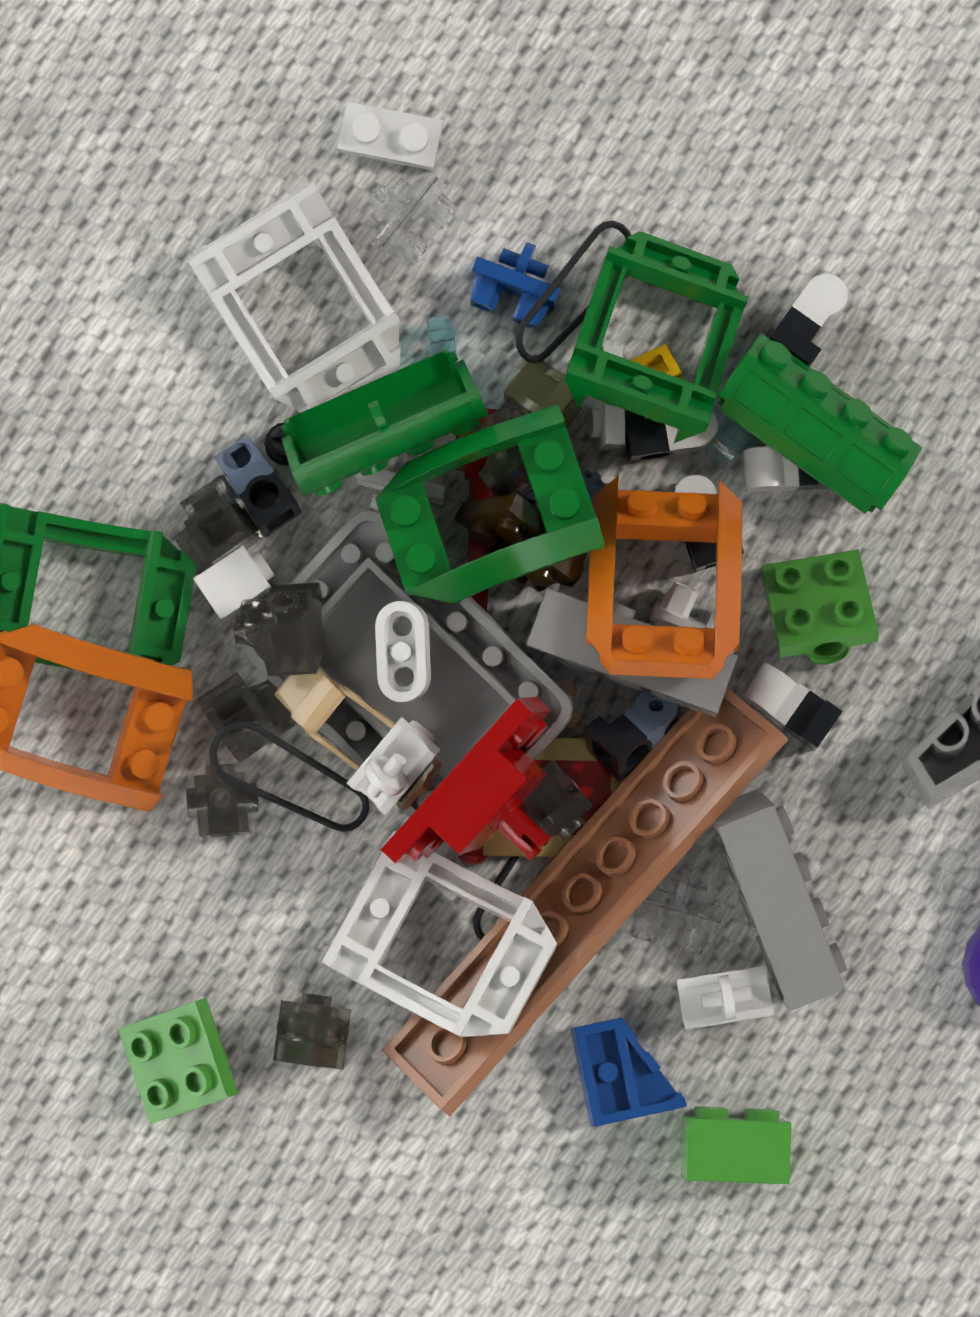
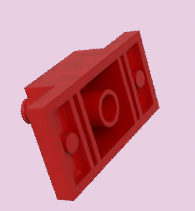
(482, 793)

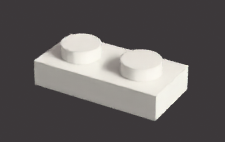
(390, 136)
(606, 421)

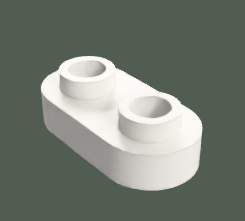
(401, 651)

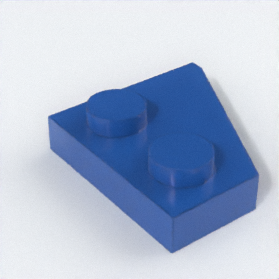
(619, 1075)

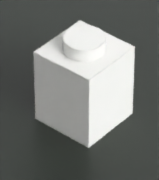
(234, 580)

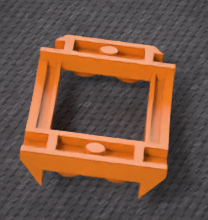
(666, 517)
(147, 727)

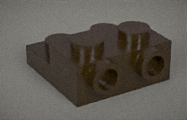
(510, 520)

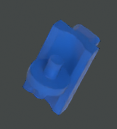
(493, 279)

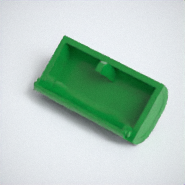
(381, 422)
(817, 425)

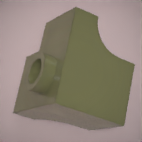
(541, 387)

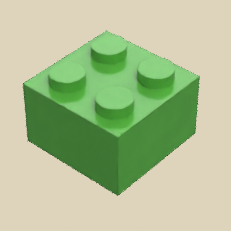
(736, 1148)

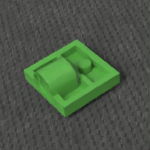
(820, 606)
(178, 1061)

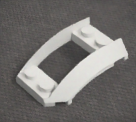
(264, 243)
(383, 908)

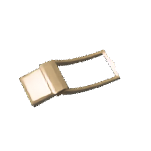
(312, 701)

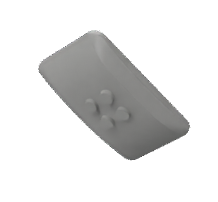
(472, 658)

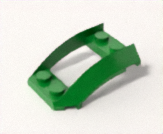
(639, 387)
(556, 487)
(163, 587)

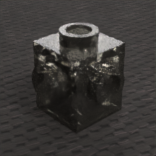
(225, 821)
(312, 1032)

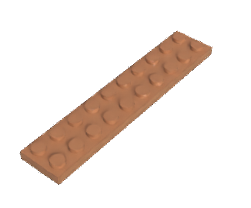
(598, 883)

